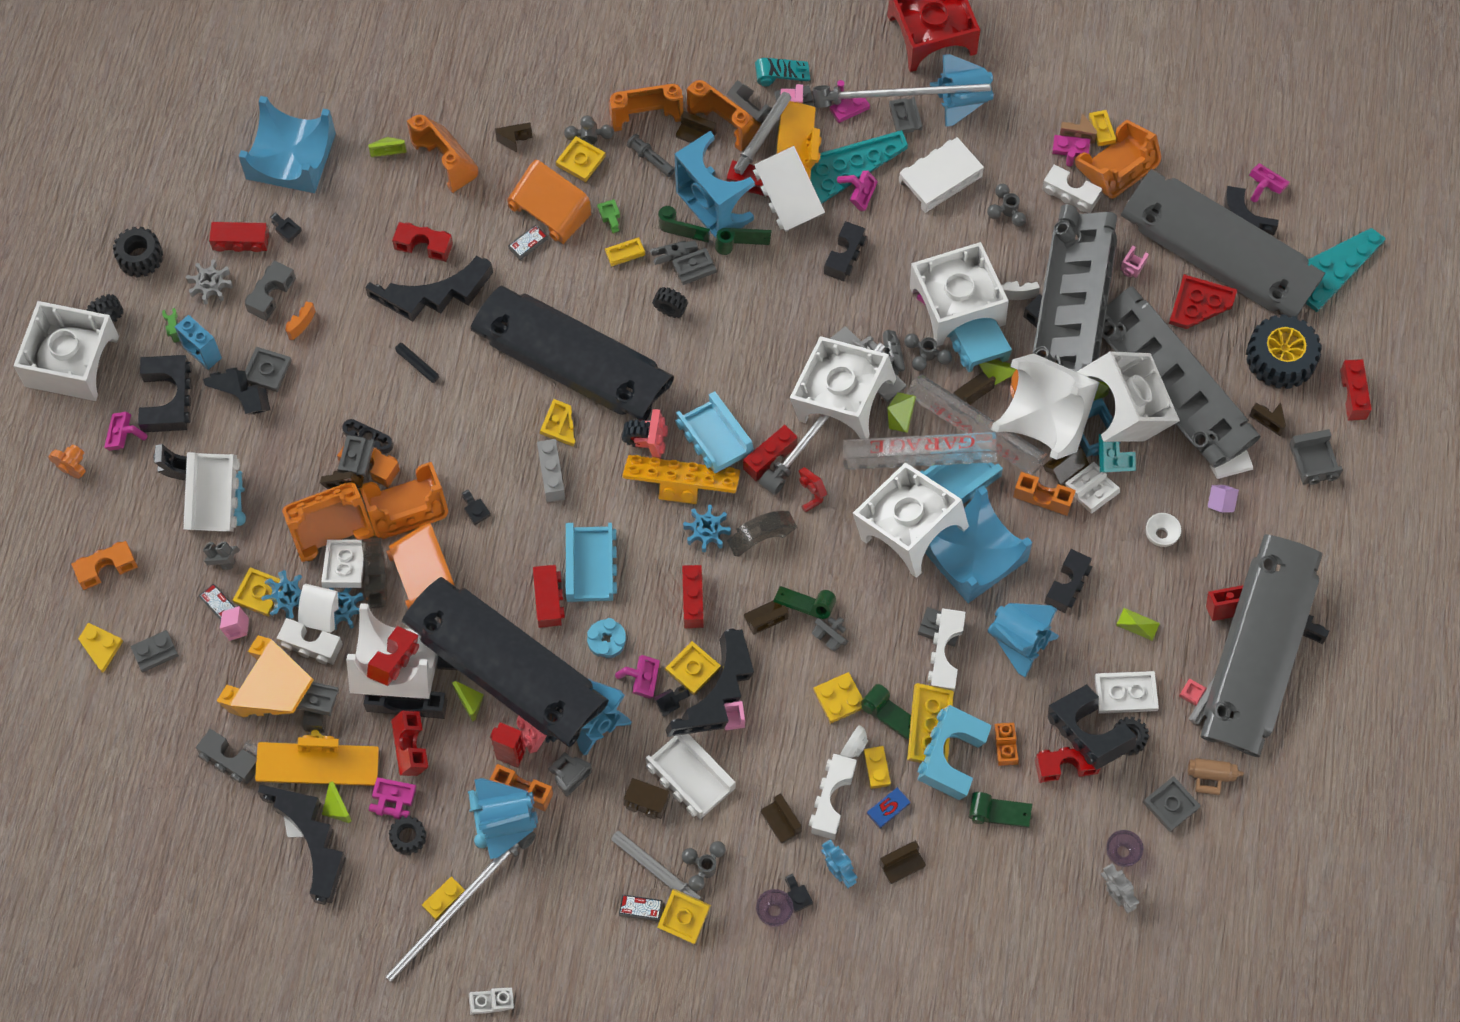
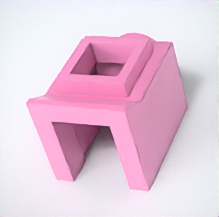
(1129, 269)

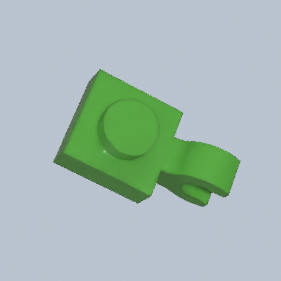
(609, 213)
(172, 322)

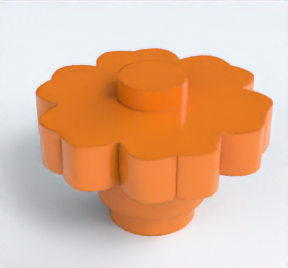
(69, 461)

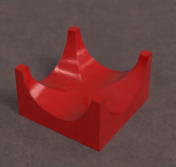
(933, 26)

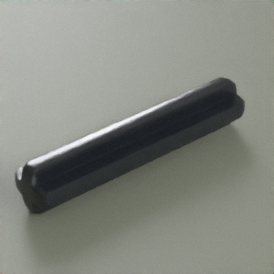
(417, 362)

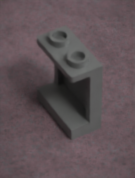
(740, 94)
(1315, 457)

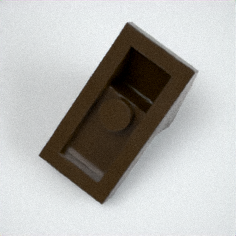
(510, 134)
(1272, 420)

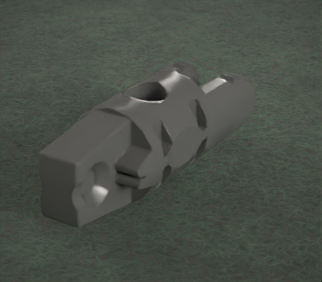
(673, 251)
(893, 348)

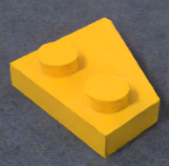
(559, 423)
(100, 645)

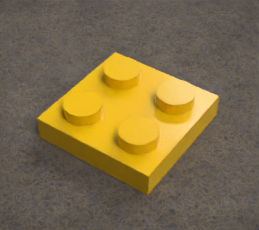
(580, 159)
(253, 589)
(693, 667)
(839, 697)
(684, 916)

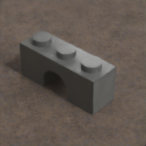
(275, 277)
(213, 748)

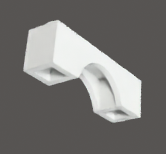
(950, 625)
(840, 773)

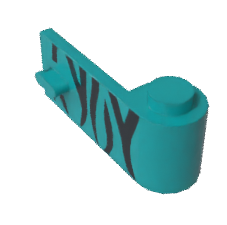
(770, 68)

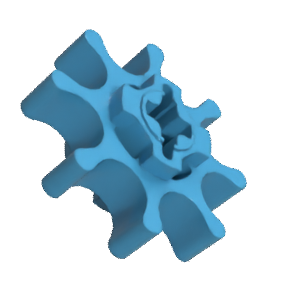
(706, 535)
(278, 591)
(349, 607)
(839, 863)

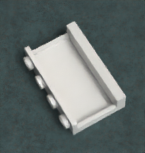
(941, 173)
(788, 189)
(211, 492)
(691, 774)

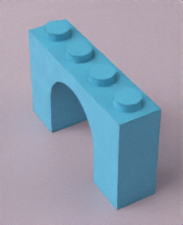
(935, 769)

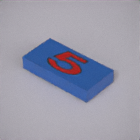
(888, 807)

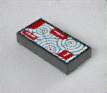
(527, 242)
(216, 600)
(640, 907)

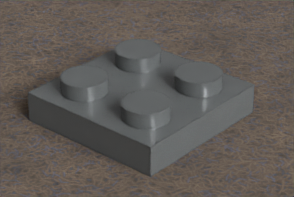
(267, 369)
(1171, 804)

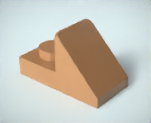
(1083, 130)

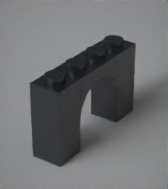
(175, 414)
(1096, 749)

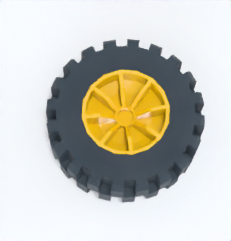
(1283, 351)

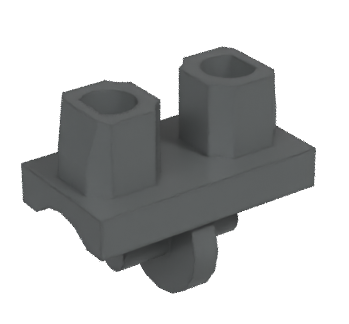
(220, 554)
(836, 640)

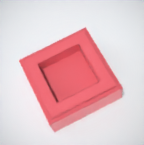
(1192, 692)

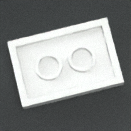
(343, 564)
(1126, 692)

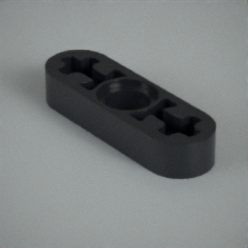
(362, 429)

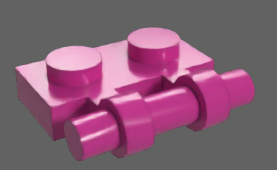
(394, 792)

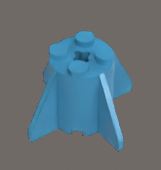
(961, 72)
(1022, 632)
(605, 721)
(505, 815)

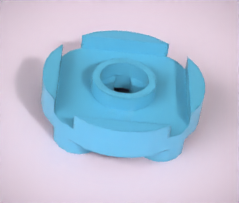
(604, 648)

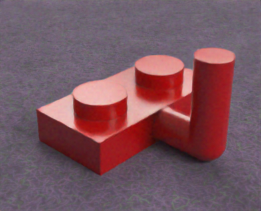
(816, 487)

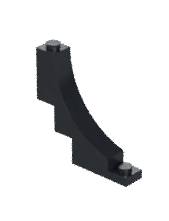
(412, 299)
(711, 711)
(302, 812)

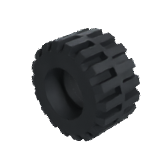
(133, 240)

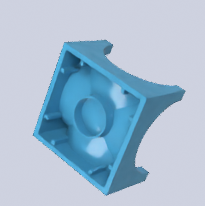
(288, 149)
(705, 194)
(981, 553)

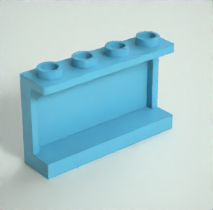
(979, 342)
(715, 434)
(964, 478)
(590, 563)

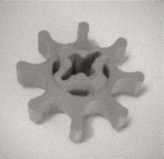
(209, 281)
(1119, 888)

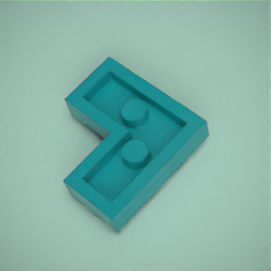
(1113, 460)

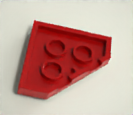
(1200, 301)

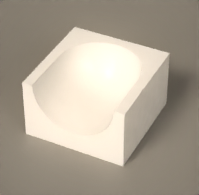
(64, 350)
(1139, 395)

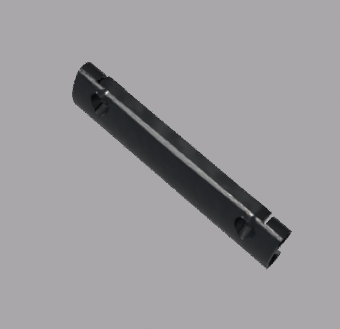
(571, 353)
(504, 661)

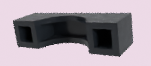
(430, 708)

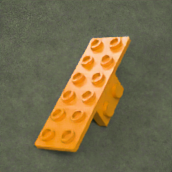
(798, 130)
(680, 479)
(317, 762)

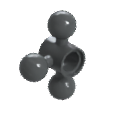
(589, 130)
(994, 211)
(920, 362)
(690, 856)

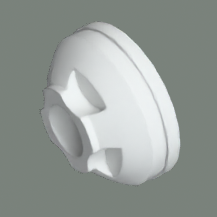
(1164, 522)
(855, 743)

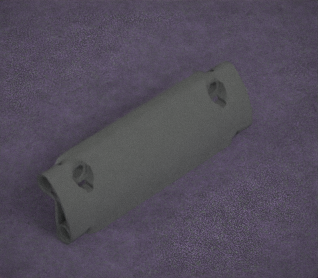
(1222, 244)
(1076, 288)
(1195, 395)
(1262, 645)

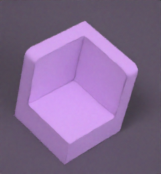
(1223, 498)

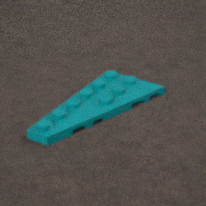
(852, 161)
(1341, 264)

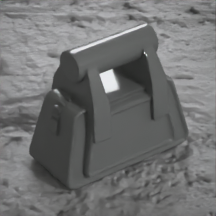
(572, 774)

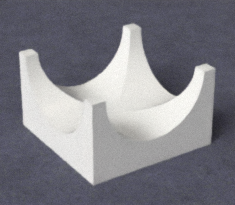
(959, 289)
(841, 383)
(1049, 404)
(909, 514)
(413, 680)

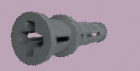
(644, 150)

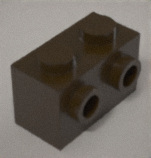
(646, 799)

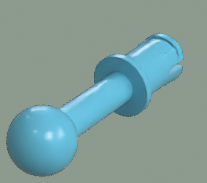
(241, 518)
(479, 839)

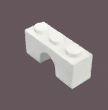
(1082, 198)
(324, 649)

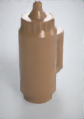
(1212, 770)

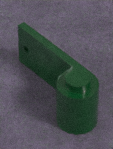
(669, 224)
(728, 236)
(819, 607)
(879, 706)
(997, 811)

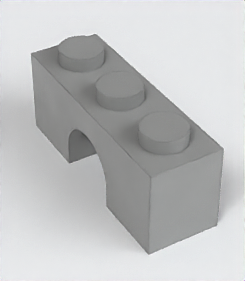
(551, 470)

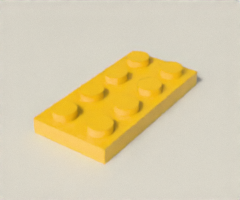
(925, 708)

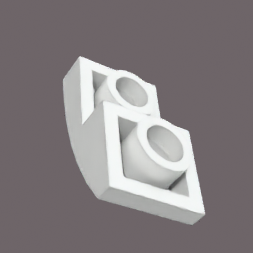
(1026, 291)
(491, 1001)

